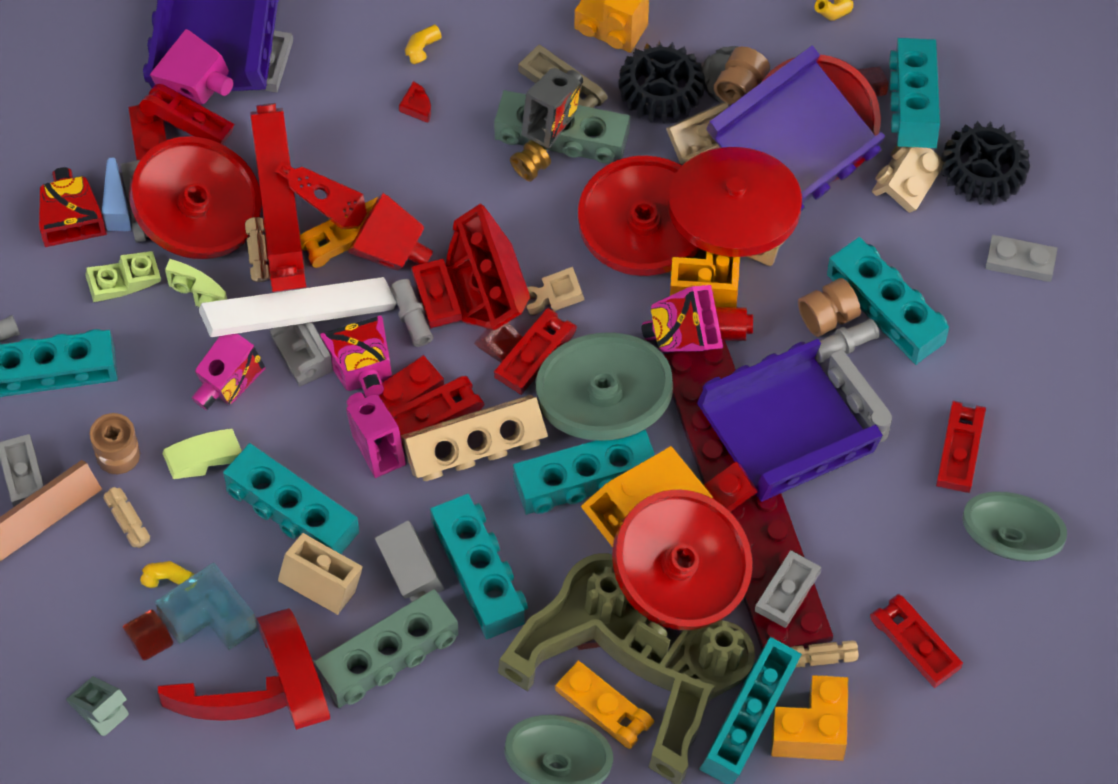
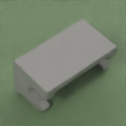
(303, 351)
(409, 561)

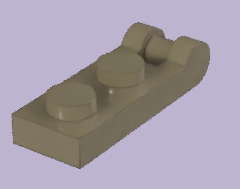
(541, 60)

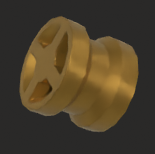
(530, 160)

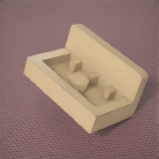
(691, 136)
(908, 175)

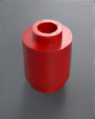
(734, 323)

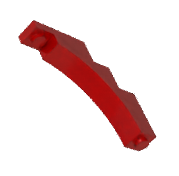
(278, 199)

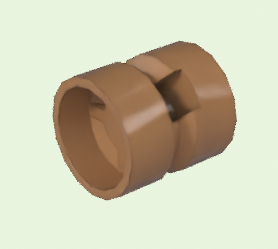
(742, 73)
(825, 309)
(115, 443)

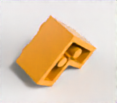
(613, 21)
(715, 270)
(817, 730)

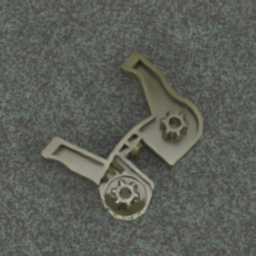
(694, 669)

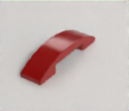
(294, 668)
(223, 707)

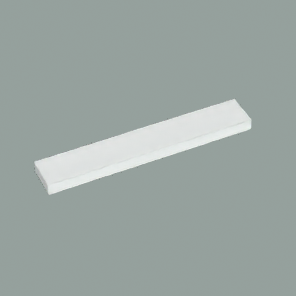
(296, 306)

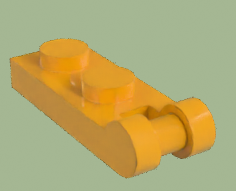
(338, 240)
(603, 704)

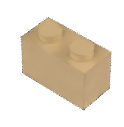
(320, 573)

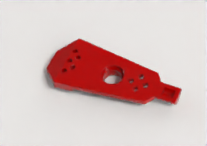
(336, 196)

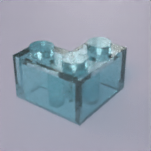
(206, 601)

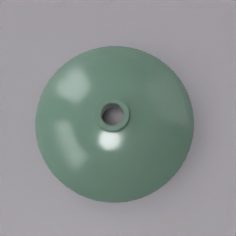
(1014, 526)
(558, 751)

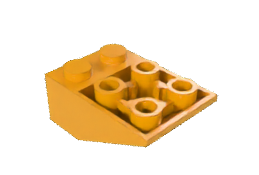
(622, 494)

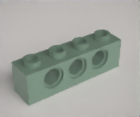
(574, 142)
(424, 613)

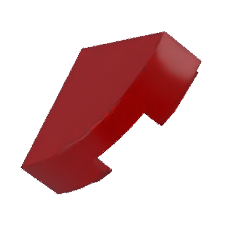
(416, 103)

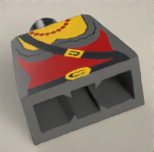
(553, 94)

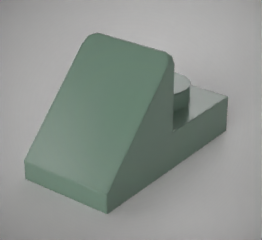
(99, 705)

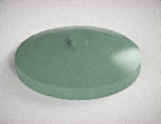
(604, 386)

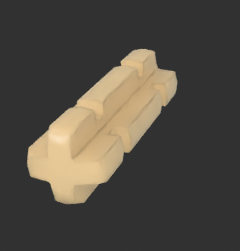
(257, 249)
(126, 517)
(827, 653)

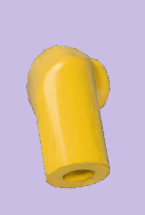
(833, 11)
(419, 41)
(163, 570)

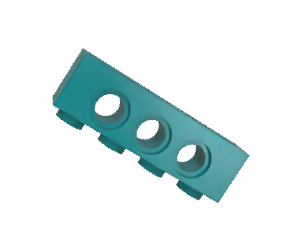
(916, 93)
(913, 339)
(63, 370)
(565, 465)
(256, 467)
(492, 614)
(750, 711)

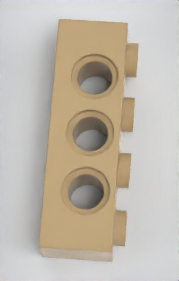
(422, 443)

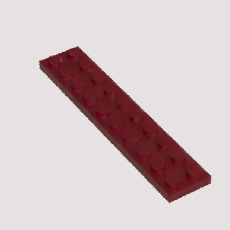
(764, 522)

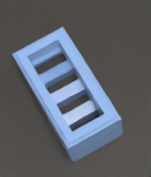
(114, 207)

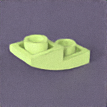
(119, 279)
(188, 279)
(196, 453)

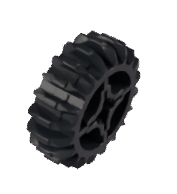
(660, 93)
(982, 172)

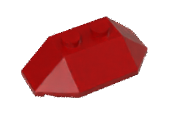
(485, 271)

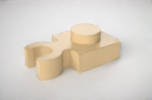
(558, 290)

